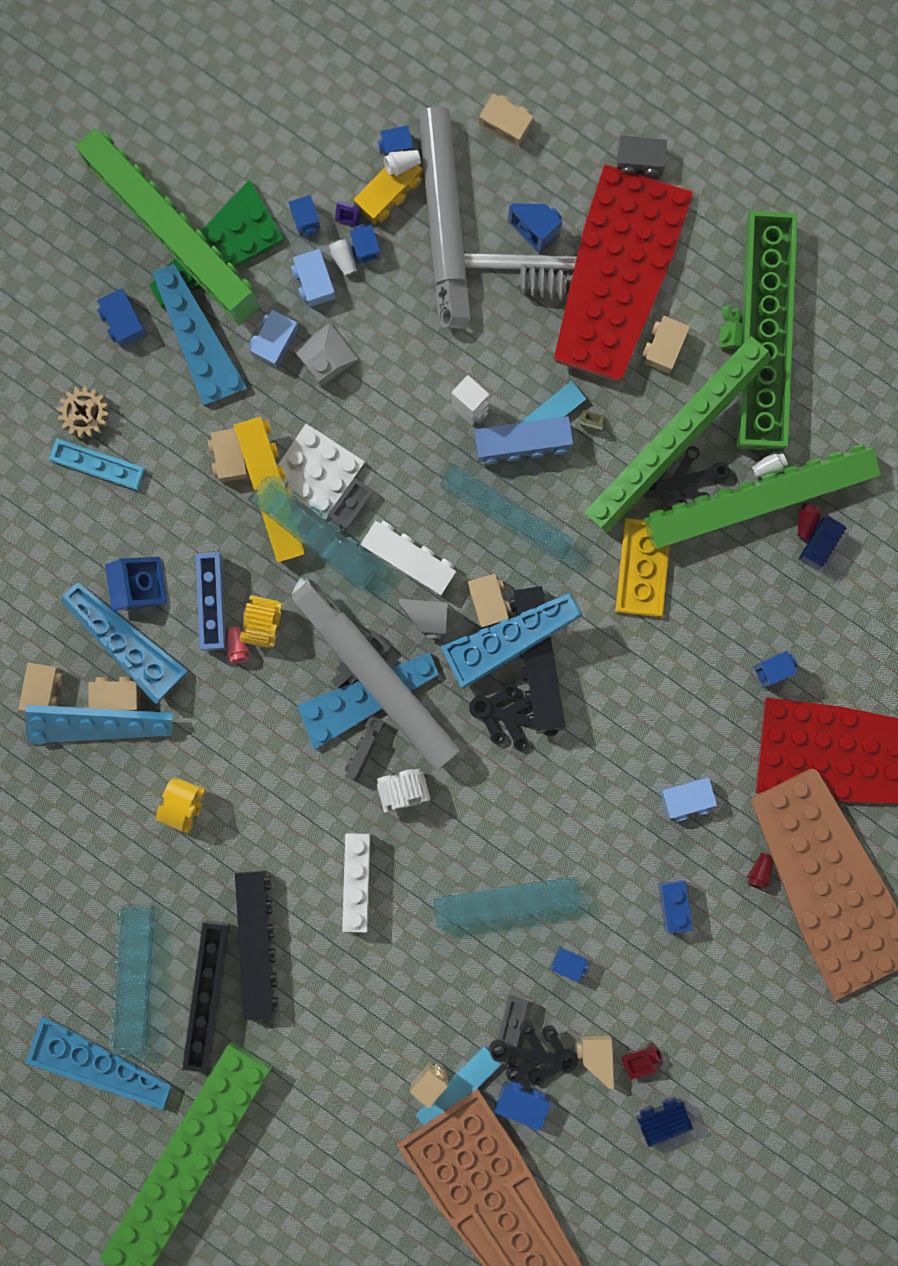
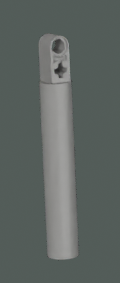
(444, 217)
(376, 675)

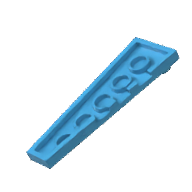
(204, 354)
(494, 646)
(135, 653)
(349, 705)
(79, 724)
(82, 1060)

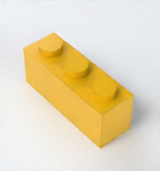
(385, 192)

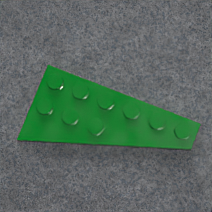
(237, 231)

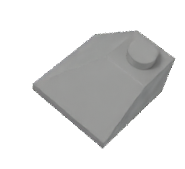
(325, 355)
(427, 616)

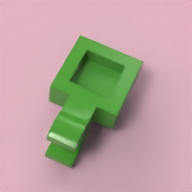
(732, 330)

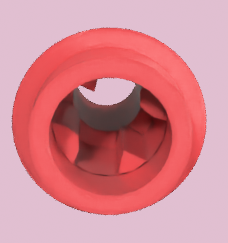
(236, 650)

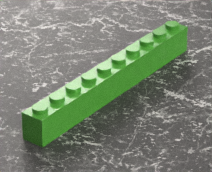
(679, 434)
(761, 496)

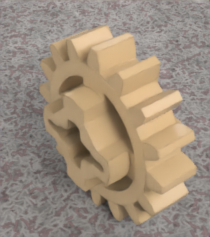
(76, 417)

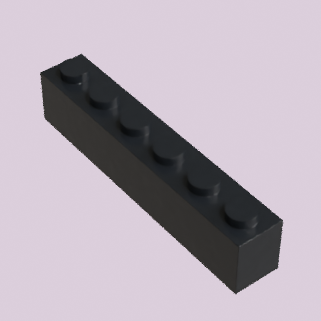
(539, 670)
(255, 945)
(206, 996)

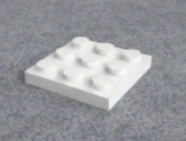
(319, 469)

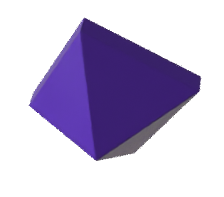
(347, 213)

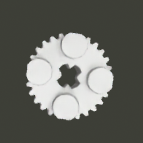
(403, 790)

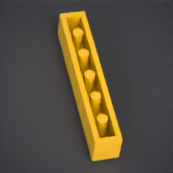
(261, 463)

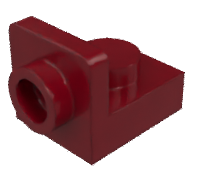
(642, 1061)

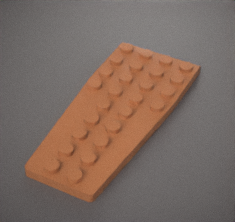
(829, 883)
(486, 1187)

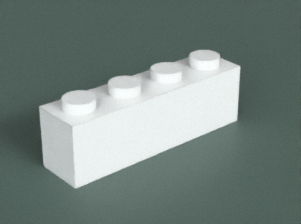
(409, 559)
(356, 882)

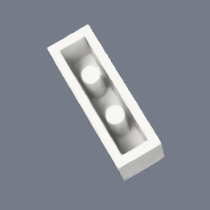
(470, 401)

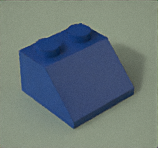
(535, 223)
(135, 583)

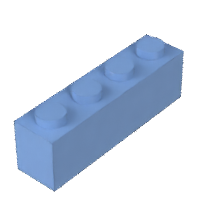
(523, 439)
(211, 601)

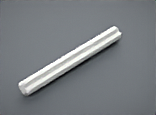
(516, 261)

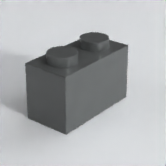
(641, 155)

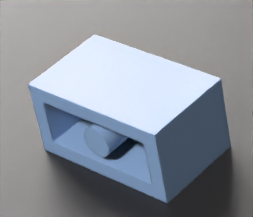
(314, 278)
(273, 338)
(688, 798)

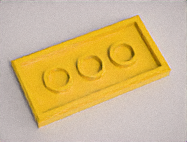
(641, 572)

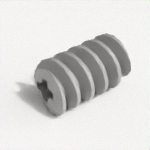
(542, 282)

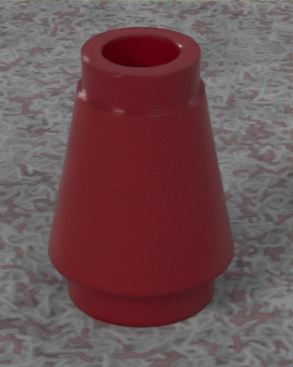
(808, 520)
(761, 872)

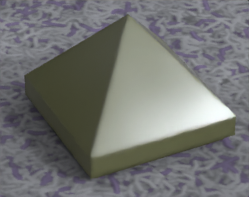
(591, 421)

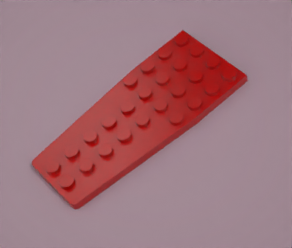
(619, 270)
(845, 745)

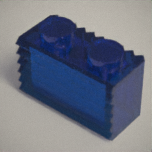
(822, 543)
(664, 1121)

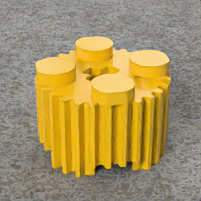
(261, 621)

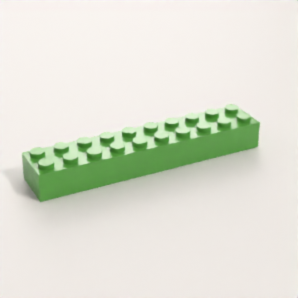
(168, 226)
(769, 320)
(187, 1159)

